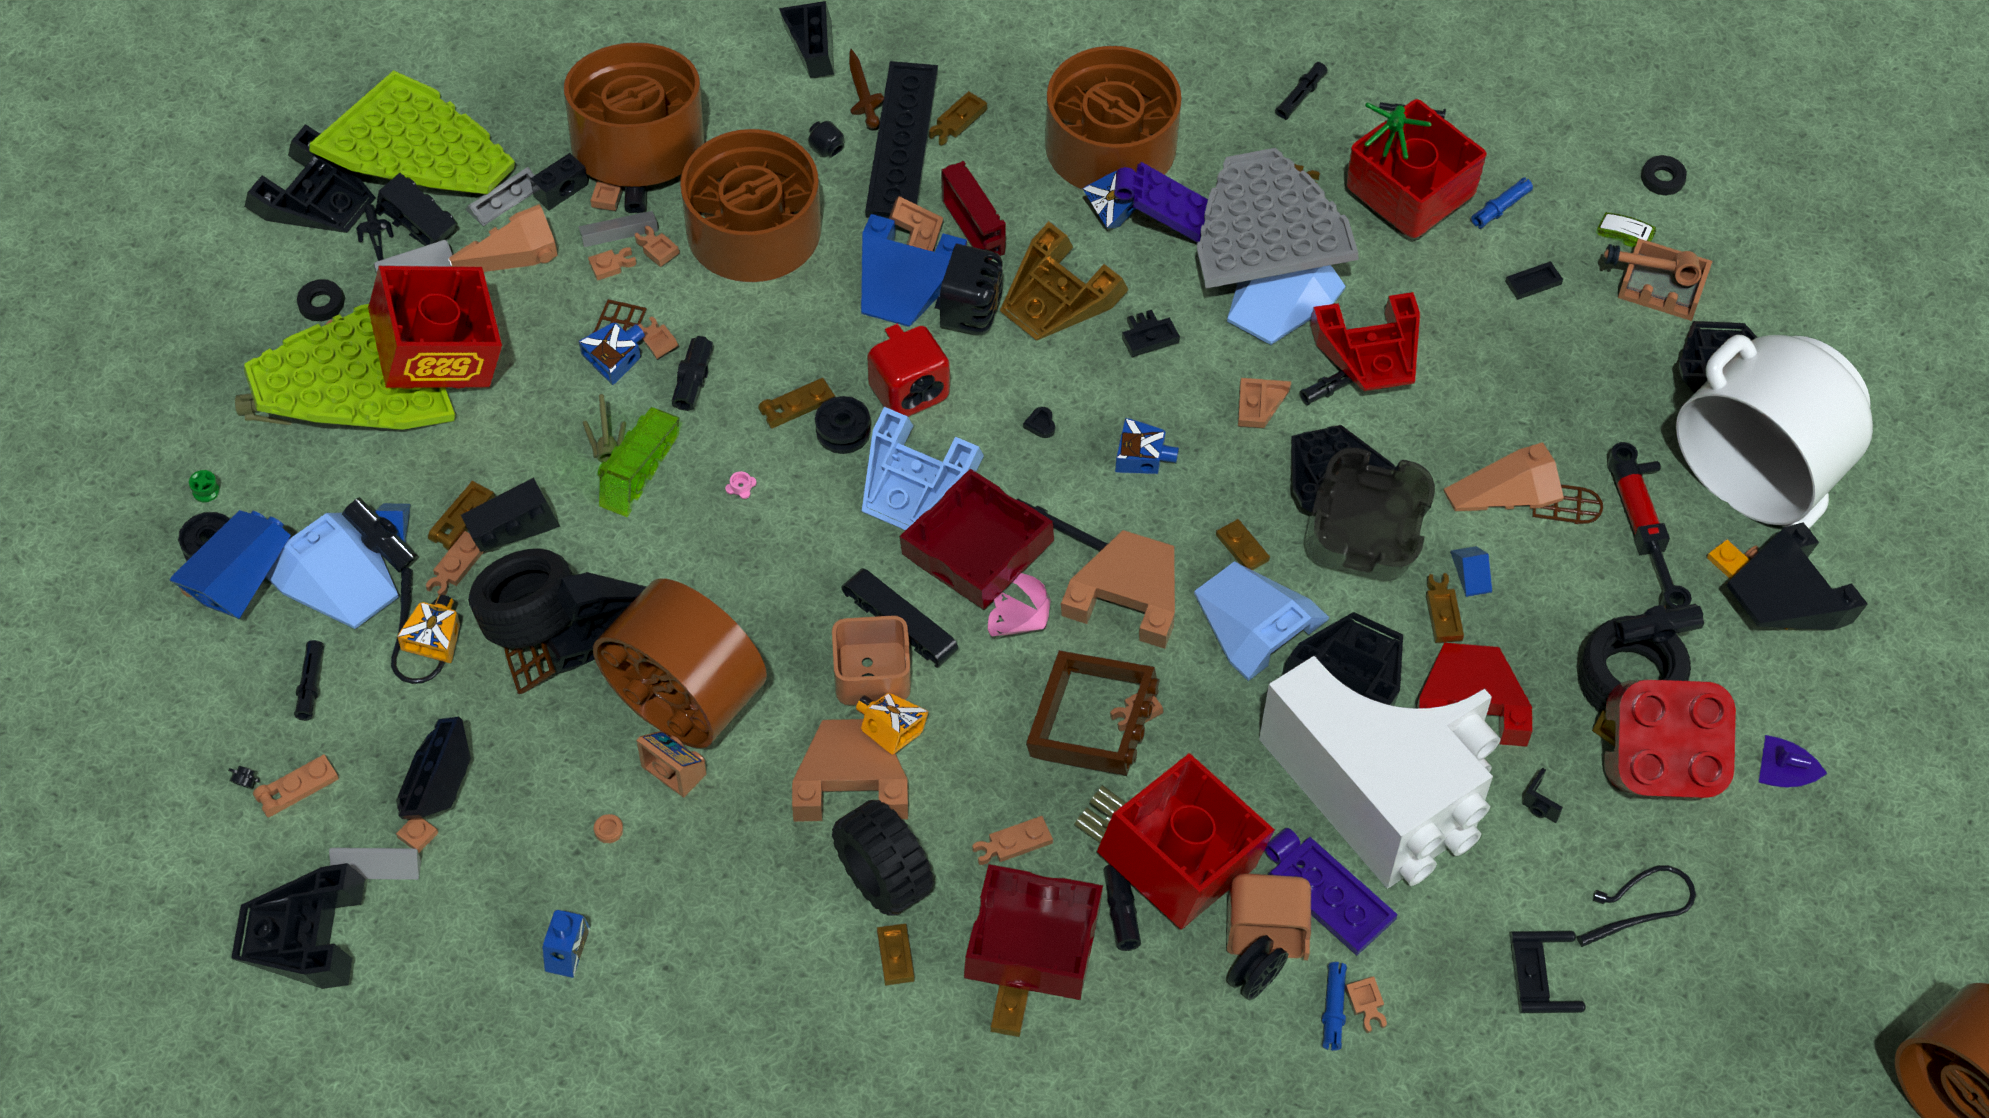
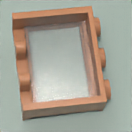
(1659, 287)

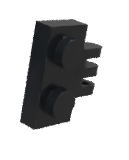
(1149, 334)

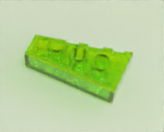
(635, 460)

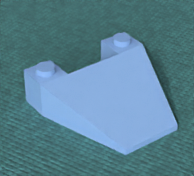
(906, 481)

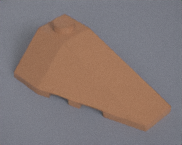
(518, 244)

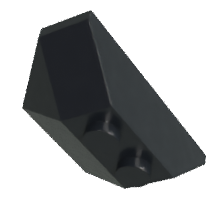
(435, 771)

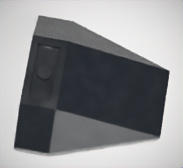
(1313, 452)

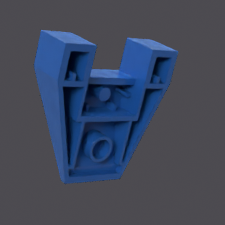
(898, 277)

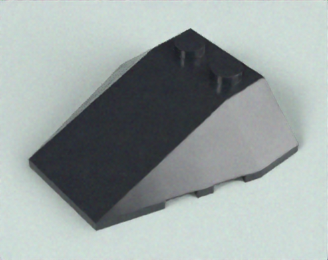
(1702, 345)

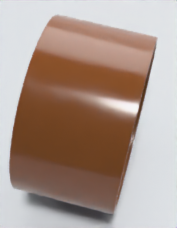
(634, 113)
(1114, 113)
(756, 205)
(680, 662)
(1947, 1058)

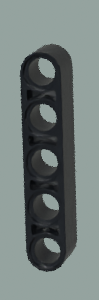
(880, 600)

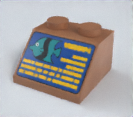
(671, 762)

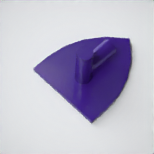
(1788, 764)

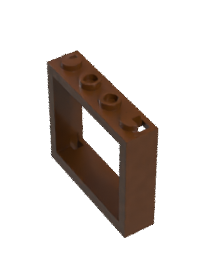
(1083, 756)

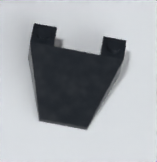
(318, 198)
(1788, 591)
(593, 606)
(1357, 656)
(293, 927)

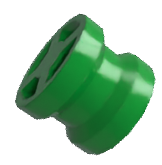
(199, 481)

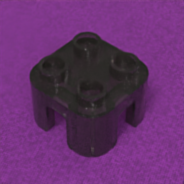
(1369, 515)

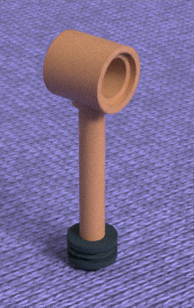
(1680, 261)

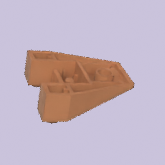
(1132, 574)
(846, 760)

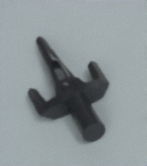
(374, 228)

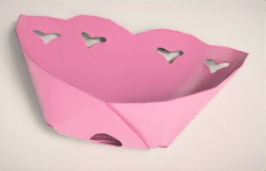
(1017, 615)

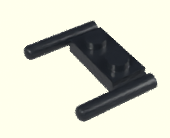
(1532, 972)

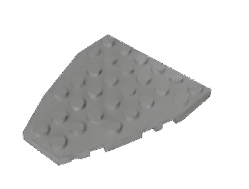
(1269, 222)

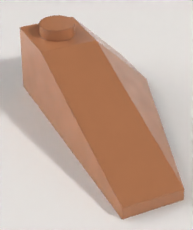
(1515, 480)

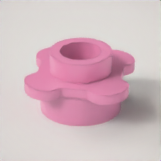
(740, 478)

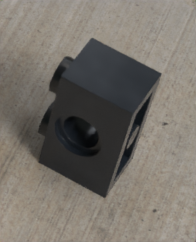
(559, 181)

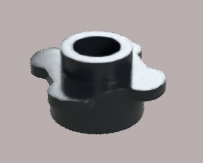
(243, 777)

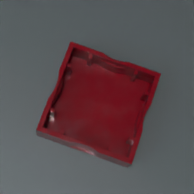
(977, 539)
(1033, 932)

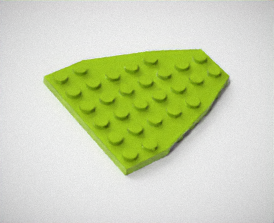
(414, 133)
(338, 379)

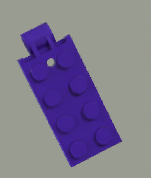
(1162, 199)
(1337, 896)

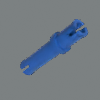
(1496, 206)
(1333, 1017)

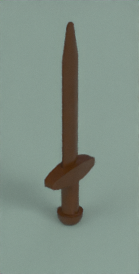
(867, 102)

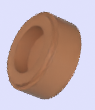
(608, 828)

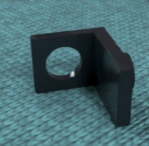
(1539, 804)

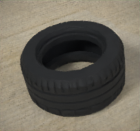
(518, 598)
(1595, 677)

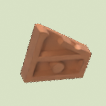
(1260, 400)

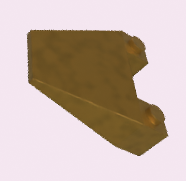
(1051, 296)

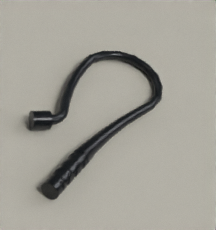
(405, 599)
(1612, 928)

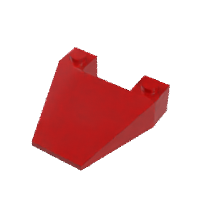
(1372, 354)
(1468, 669)

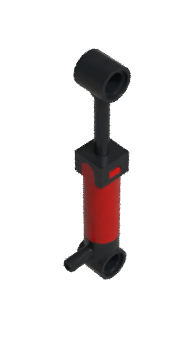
(1650, 534)

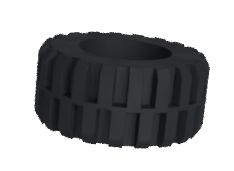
(882, 857)

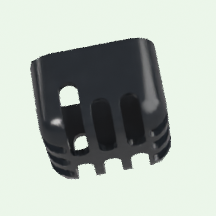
(967, 287)

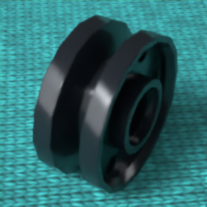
(842, 425)
(199, 530)
(1257, 967)

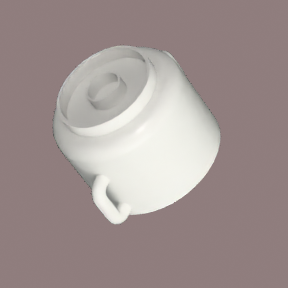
(1776, 426)

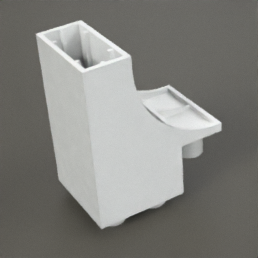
(1382, 773)

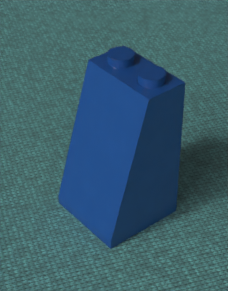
(233, 563)

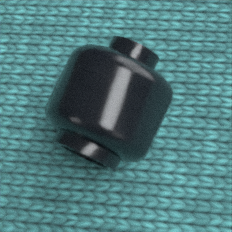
(826, 139)

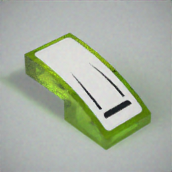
(1625, 228)

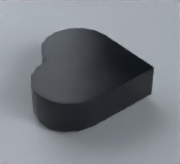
(1040, 423)

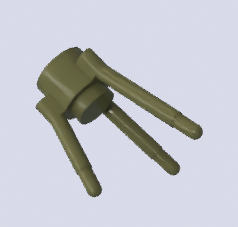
(246, 407)
(605, 445)

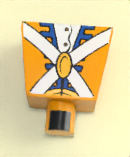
(431, 630)
(891, 721)

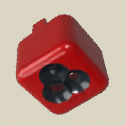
(909, 370)

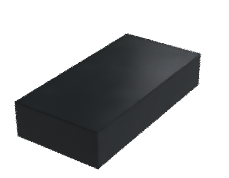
(1534, 280)

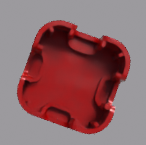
(1671, 738)

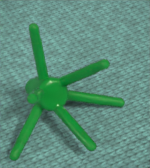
(1395, 123)

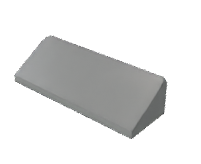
(502, 197)
(617, 228)
(429, 255)
(379, 862)

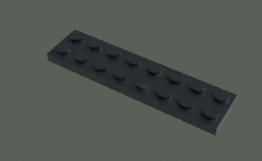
(901, 136)

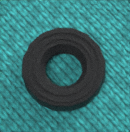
(1666, 163)
(315, 288)

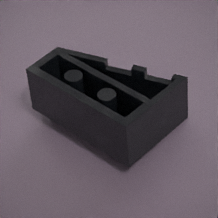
(811, 35)
(414, 210)
(510, 517)

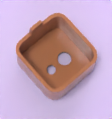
(885, 644)
(1269, 907)

